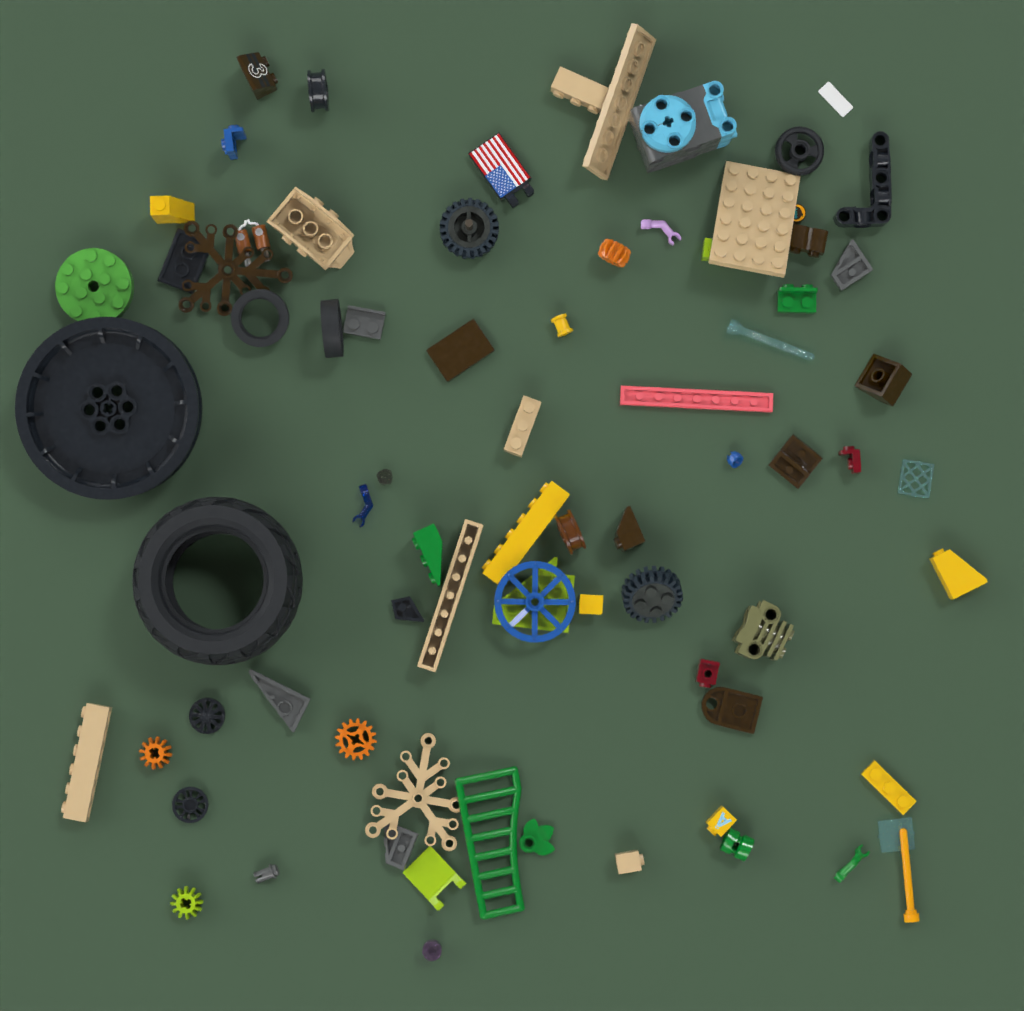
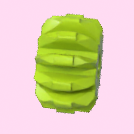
(186, 909)

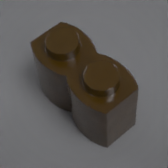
(808, 240)

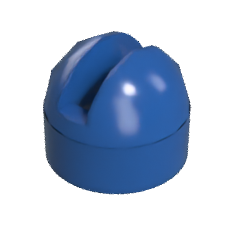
(735, 459)

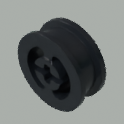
(318, 90)

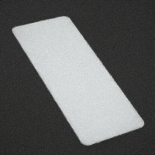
(835, 99)

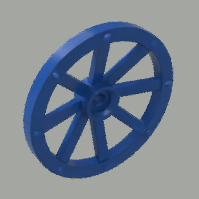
(540, 596)

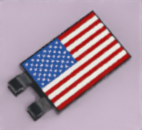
(501, 169)

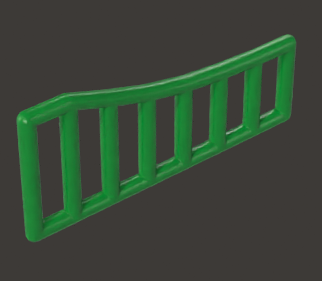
(511, 831)

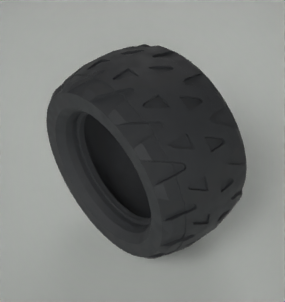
(156, 567)

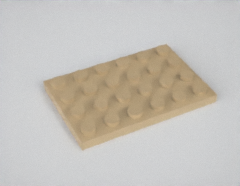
(754, 219)

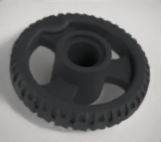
(791, 165)

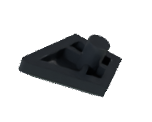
(406, 610)

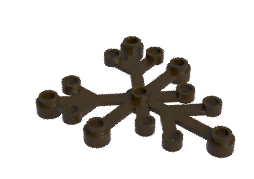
(250, 271)

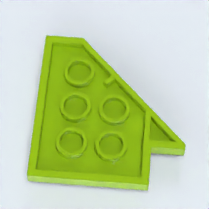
(557, 611)

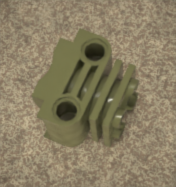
(765, 634)

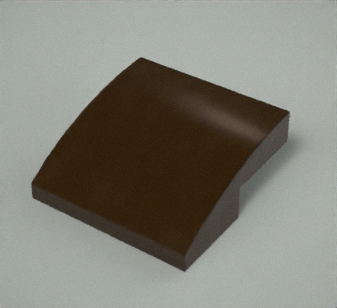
(795, 461)

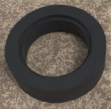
(332, 328)
(242, 333)

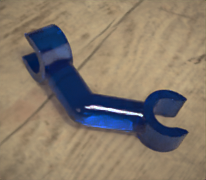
(368, 504)

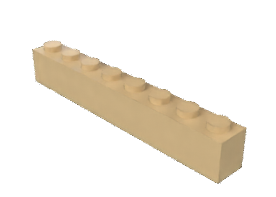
(450, 595)

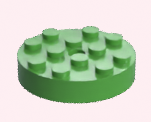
(86, 268)

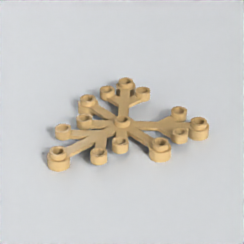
(421, 775)

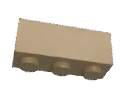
(579, 90)
(522, 426)

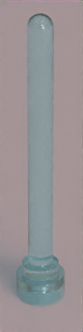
(736, 328)

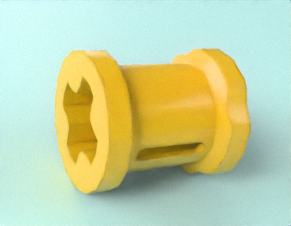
(561, 325)

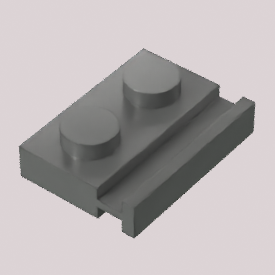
(364, 322)

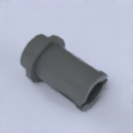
(267, 873)

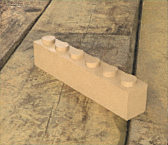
(87, 762)

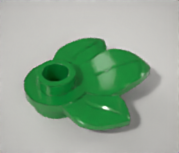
(540, 837)

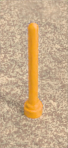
(911, 913)

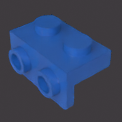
(232, 134)

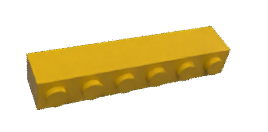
(527, 532)

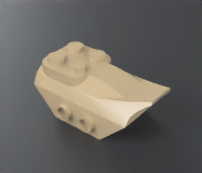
(313, 230)

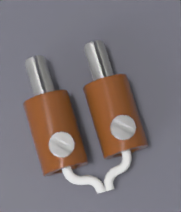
(260, 236)

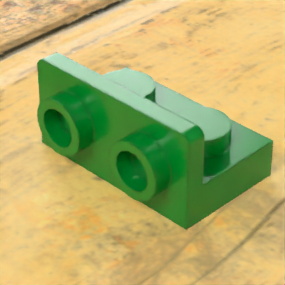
(796, 299)

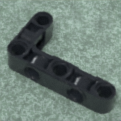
(879, 192)

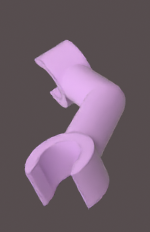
(648, 224)

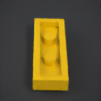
(888, 787)

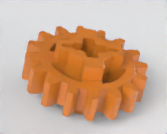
(351, 747)

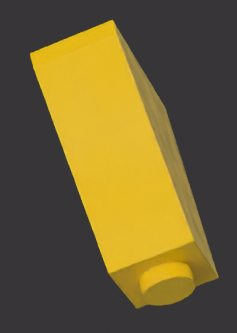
(171, 210)
(955, 573)

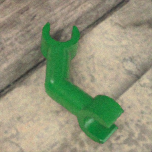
(842, 873)

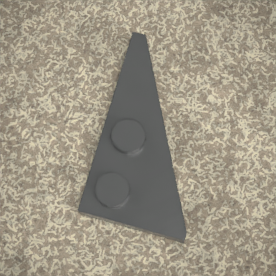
(287, 702)

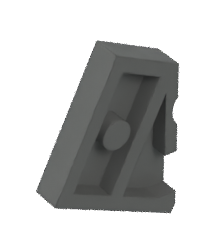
(850, 267)
(399, 849)

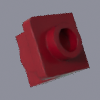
(854, 461)

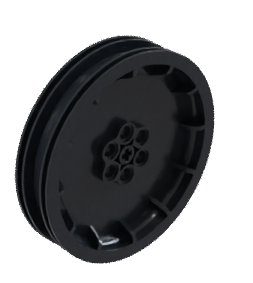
(61, 384)

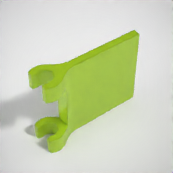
(432, 875)

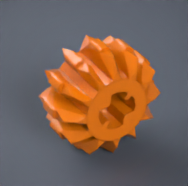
(614, 253)
(149, 753)

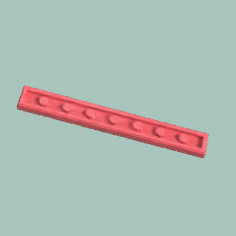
(696, 399)

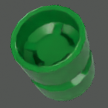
(743, 846)

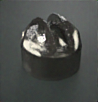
(388, 477)

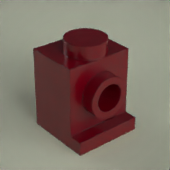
(705, 665)

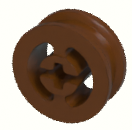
(570, 532)

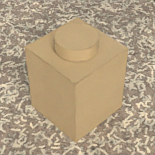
(629, 861)

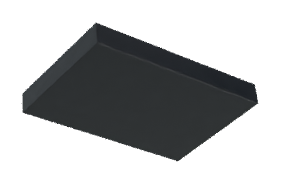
(182, 265)

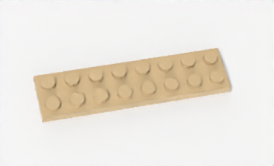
(619, 102)

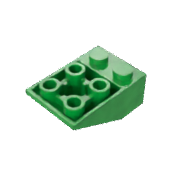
(432, 549)

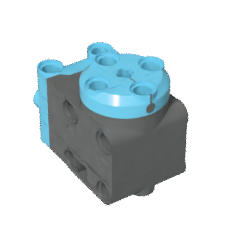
(681, 126)

